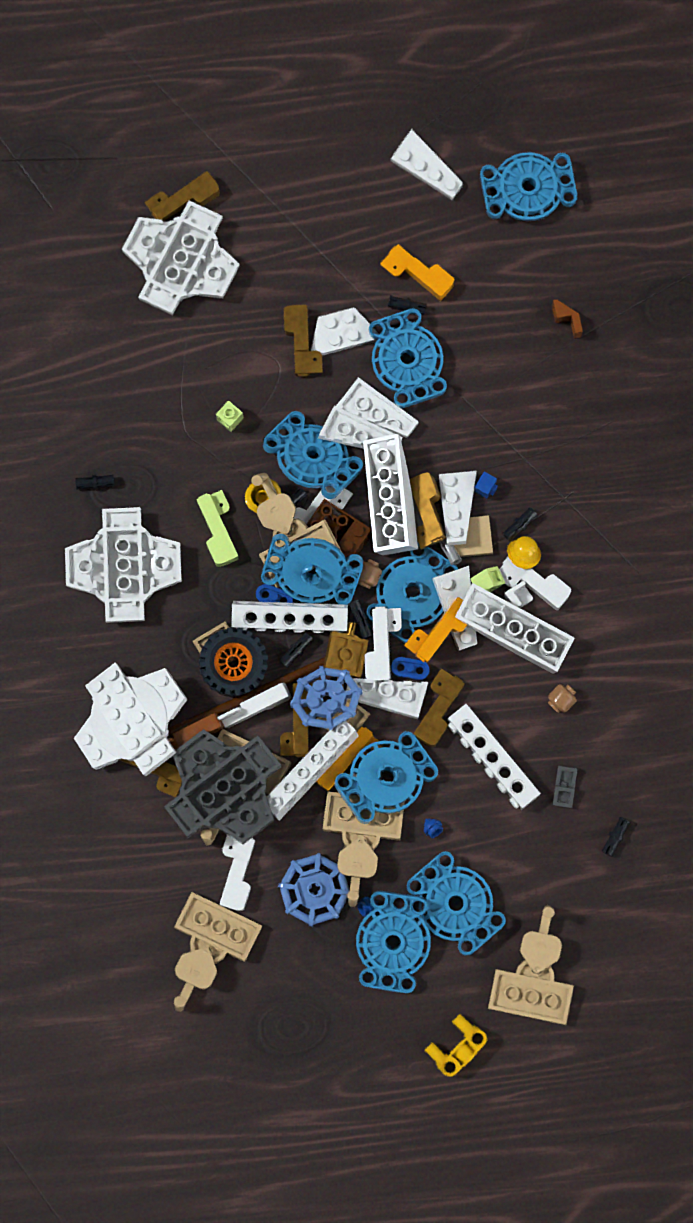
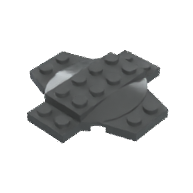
(223, 787)

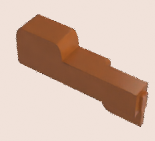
(210, 724)

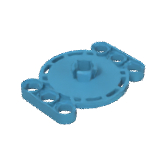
(539, 174)
(413, 343)
(304, 442)
(300, 557)
(412, 574)
(386, 793)
(458, 885)
(377, 950)

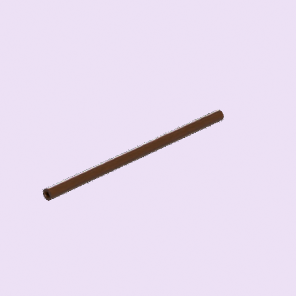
(235, 702)

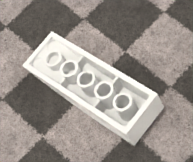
(389, 496)
(514, 628)

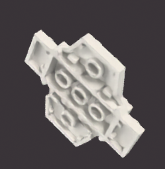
(180, 257)
(123, 565)
(130, 719)

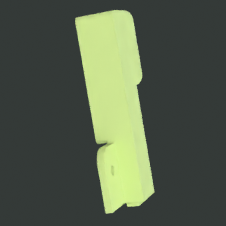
(220, 544)

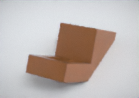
(563, 313)

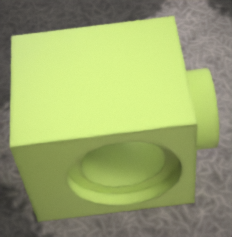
(229, 416)
(489, 579)

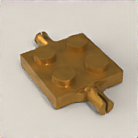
(346, 651)

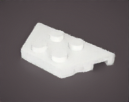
(341, 332)

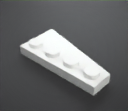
(424, 164)
(374, 407)
(350, 429)
(456, 499)
(449, 587)
(394, 696)

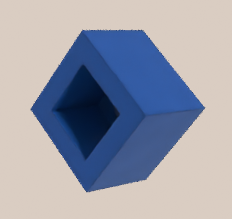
(486, 485)

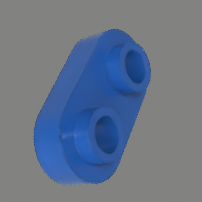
(275, 594)
(410, 667)

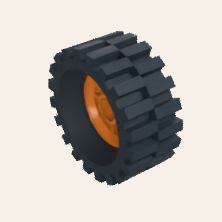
(239, 640)

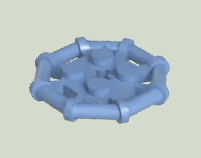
(326, 688)
(305, 883)

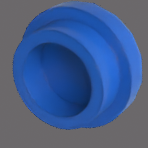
(432, 827)
(365, 906)

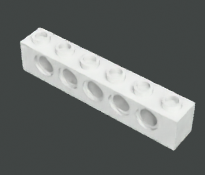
(299, 610)
(466, 716)
(311, 768)

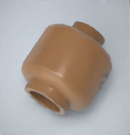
(370, 574)
(562, 698)

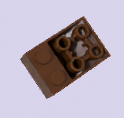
(347, 530)

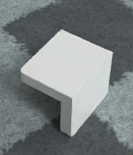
(518, 595)

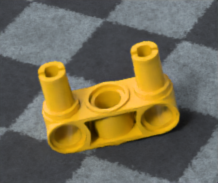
(463, 1052)

